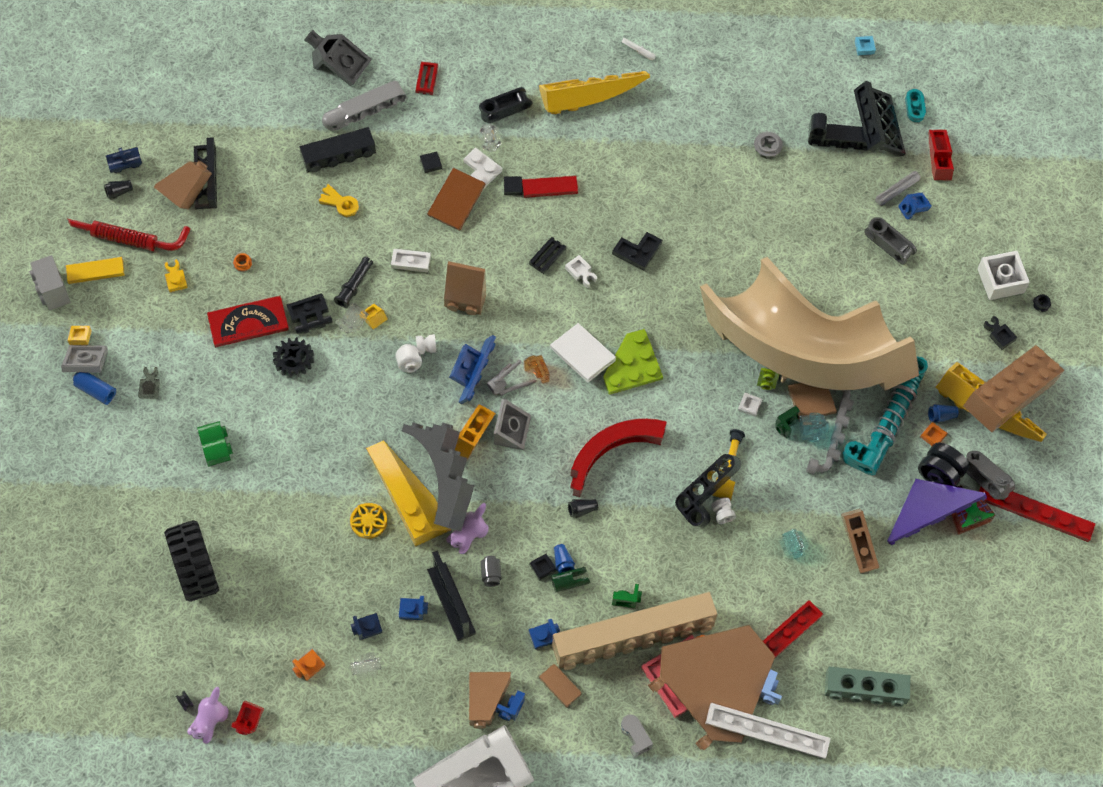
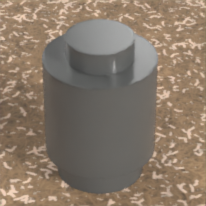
(491, 571)

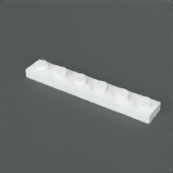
(767, 730)

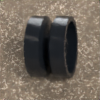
(943, 465)

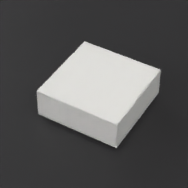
(750, 404)

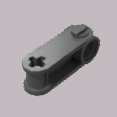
(890, 240)
(989, 475)

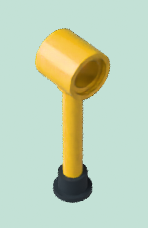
(727, 489)

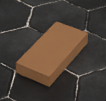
(560, 685)

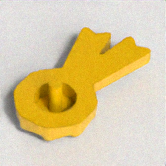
(346, 205)

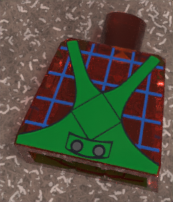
(973, 517)

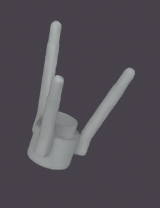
(498, 384)

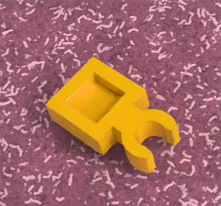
(175, 279)

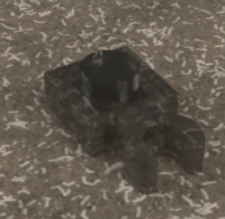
(150, 386)

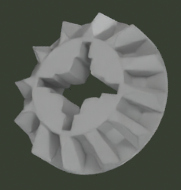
(770, 138)

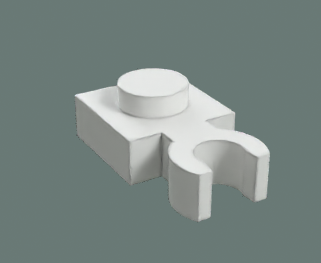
(580, 270)

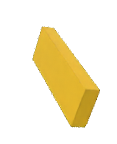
(95, 270)

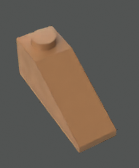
(860, 540)

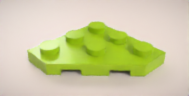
(634, 364)

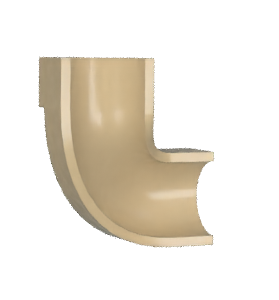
(806, 345)

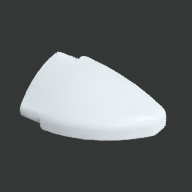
(482, 763)

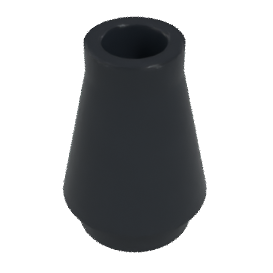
(117, 188)
(581, 507)

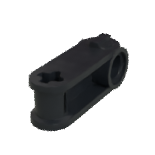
(504, 105)

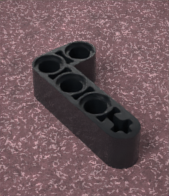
(835, 135)
(710, 487)

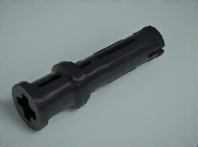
(350, 288)

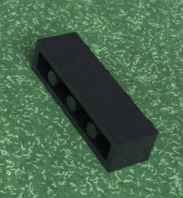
(337, 150)

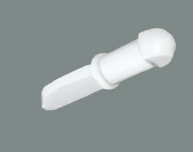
(641, 50)

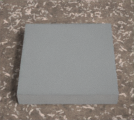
(84, 358)

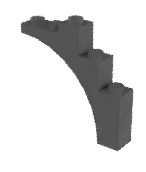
(453, 490)

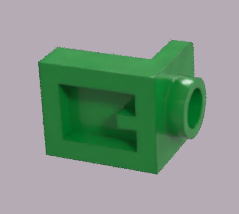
(625, 599)

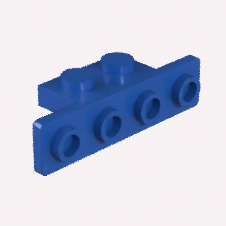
(469, 366)

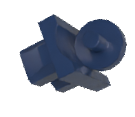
(123, 159)

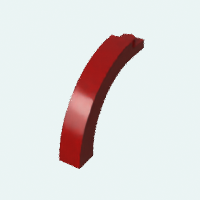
(621, 433)

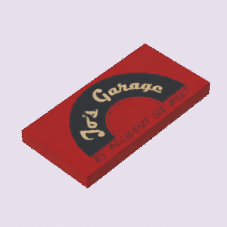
(247, 321)

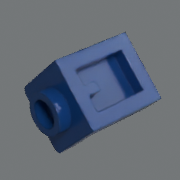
(913, 204)
(413, 608)
(543, 634)
(515, 704)

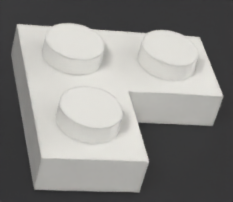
(484, 167)

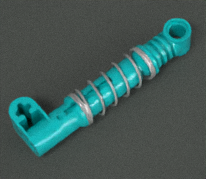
(883, 435)

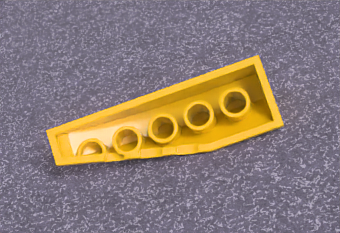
(576, 93)
(959, 385)
(411, 498)

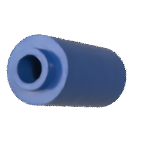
(94, 387)

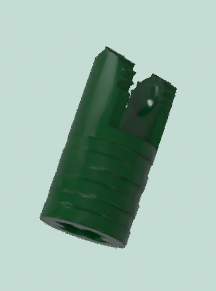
(565, 580)

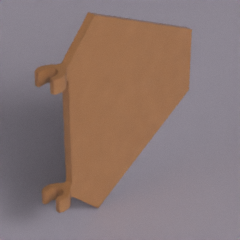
(719, 670)

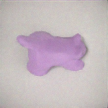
(473, 527)
(209, 714)

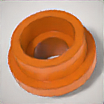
(242, 257)

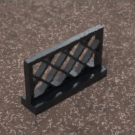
(873, 126)
(450, 599)

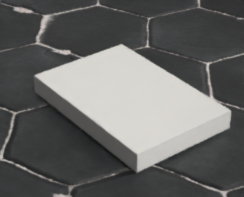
(583, 352)

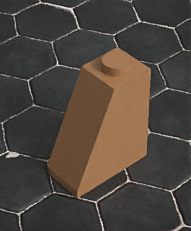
(184, 184)
(485, 693)

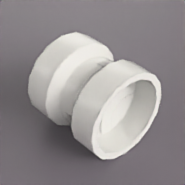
(426, 344)
(723, 510)

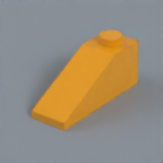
(473, 431)

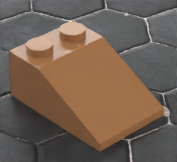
(465, 288)

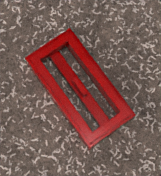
(424, 90)

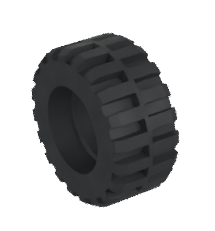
(191, 561)

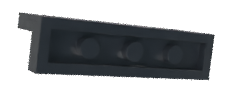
(211, 189)

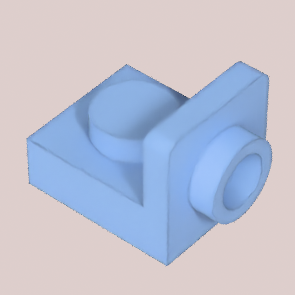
(770, 685)

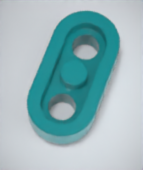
(915, 106)

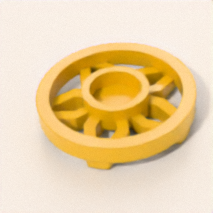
(368, 520)

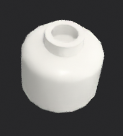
(408, 358)

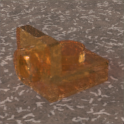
(539, 366)

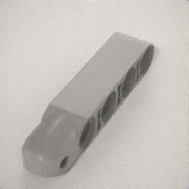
(363, 105)

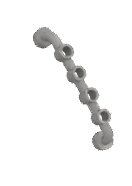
(836, 438)

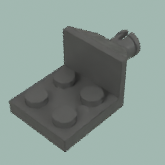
(338, 55)

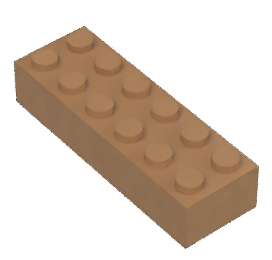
(1013, 388)

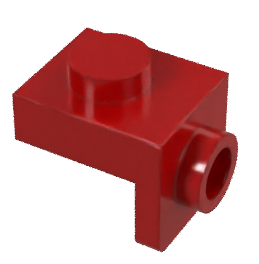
(247, 718)

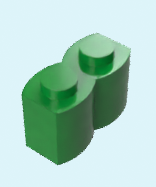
(214, 444)

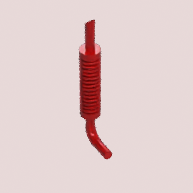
(129, 236)

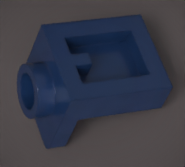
(366, 626)

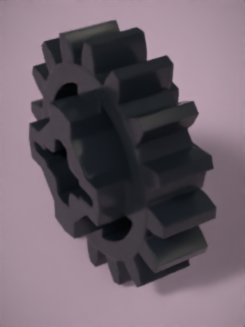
(288, 363)

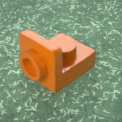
(308, 665)

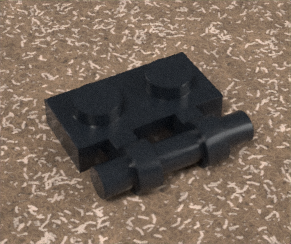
(306, 309)

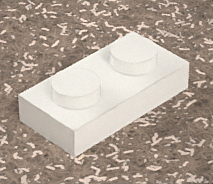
(410, 260)

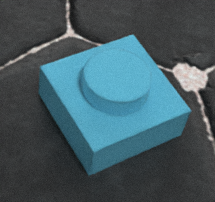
(865, 45)

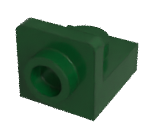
(786, 420)

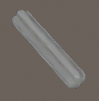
(897, 188)

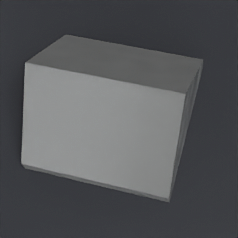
(511, 426)

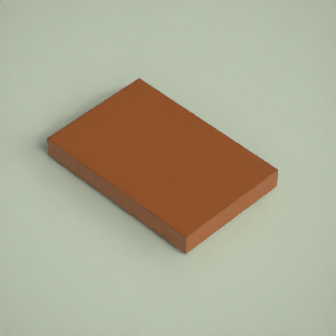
(456, 199)

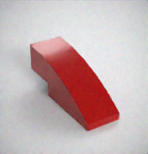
(940, 155)

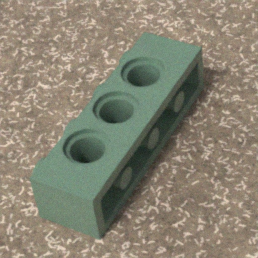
(877, 680)

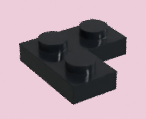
(640, 254)

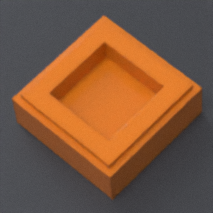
(933, 434)

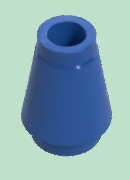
(941, 413)
(563, 559)

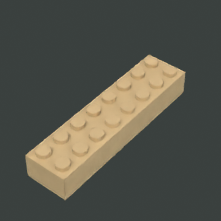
(634, 631)

